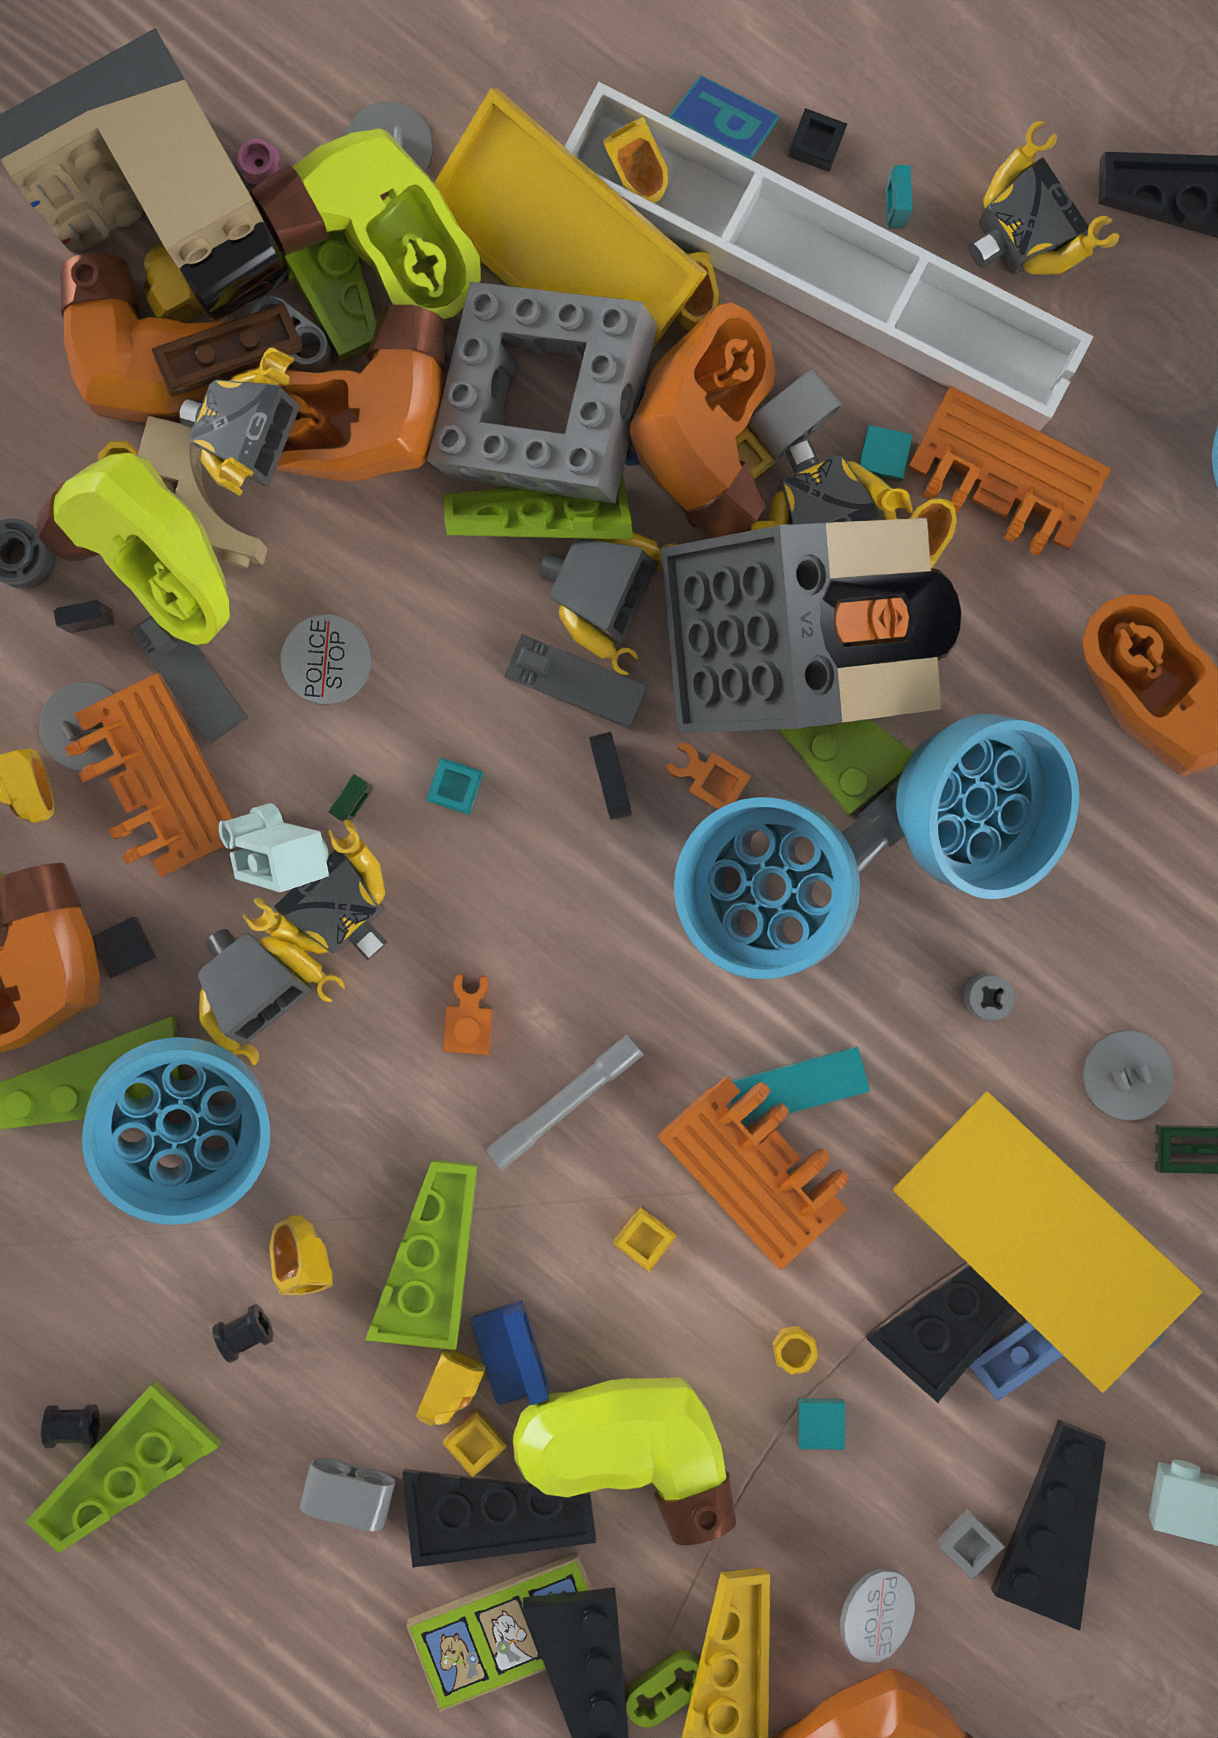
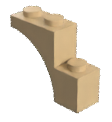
(179, 466)

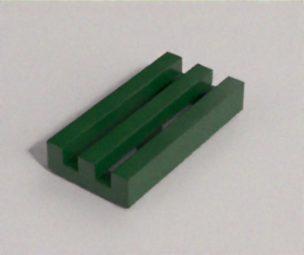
(1165, 1148)

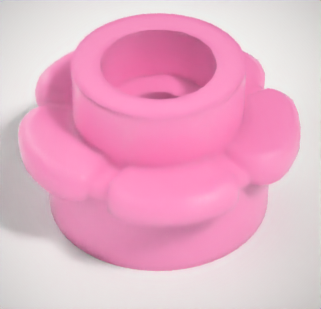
(257, 150)

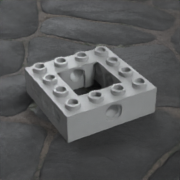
(589, 459)

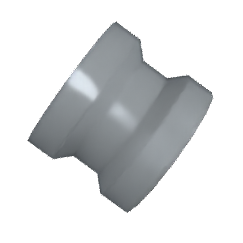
(981, 990)

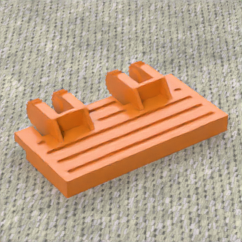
(1010, 467)
(161, 772)
(749, 1168)

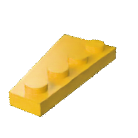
(733, 1668)

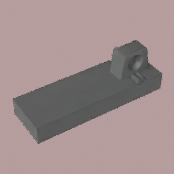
(191, 680)
(575, 681)

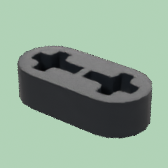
(610, 775)

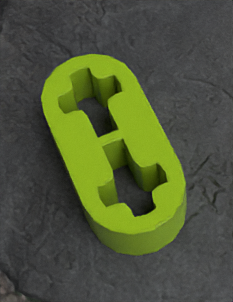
(658, 1680)

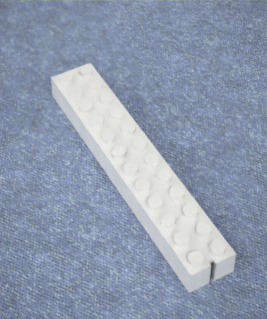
(842, 267)

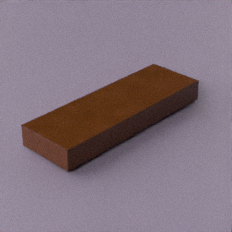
(225, 349)

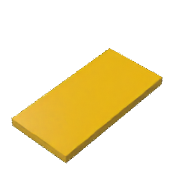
(553, 221)
(1046, 1241)

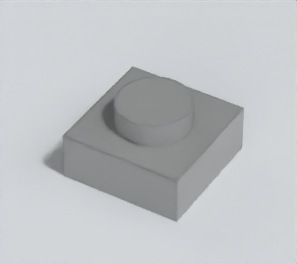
(970, 1543)

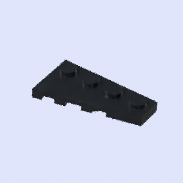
(1163, 188)
(944, 1331)
(484, 1518)
(1054, 1535)
(582, 1658)

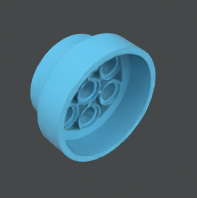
(989, 804)
(713, 912)
(207, 1178)

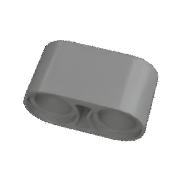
(308, 334)
(794, 414)
(347, 1494)

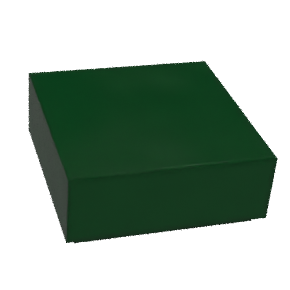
(351, 799)

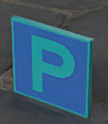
(725, 117)

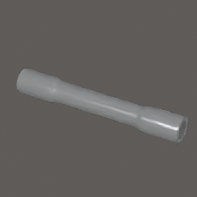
(524, 1134)

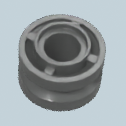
(37, 561)

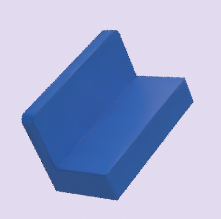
(511, 1354)

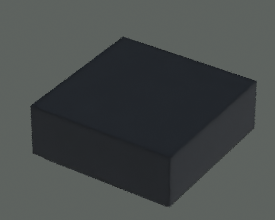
(817, 140)
(83, 616)
(123, 947)

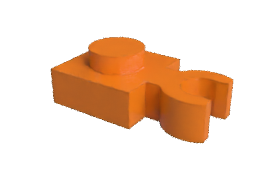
(715, 781)
(468, 1025)

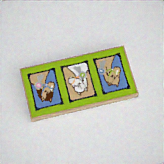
(485, 1636)

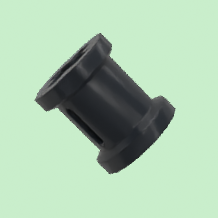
(242, 1333)
(70, 1426)

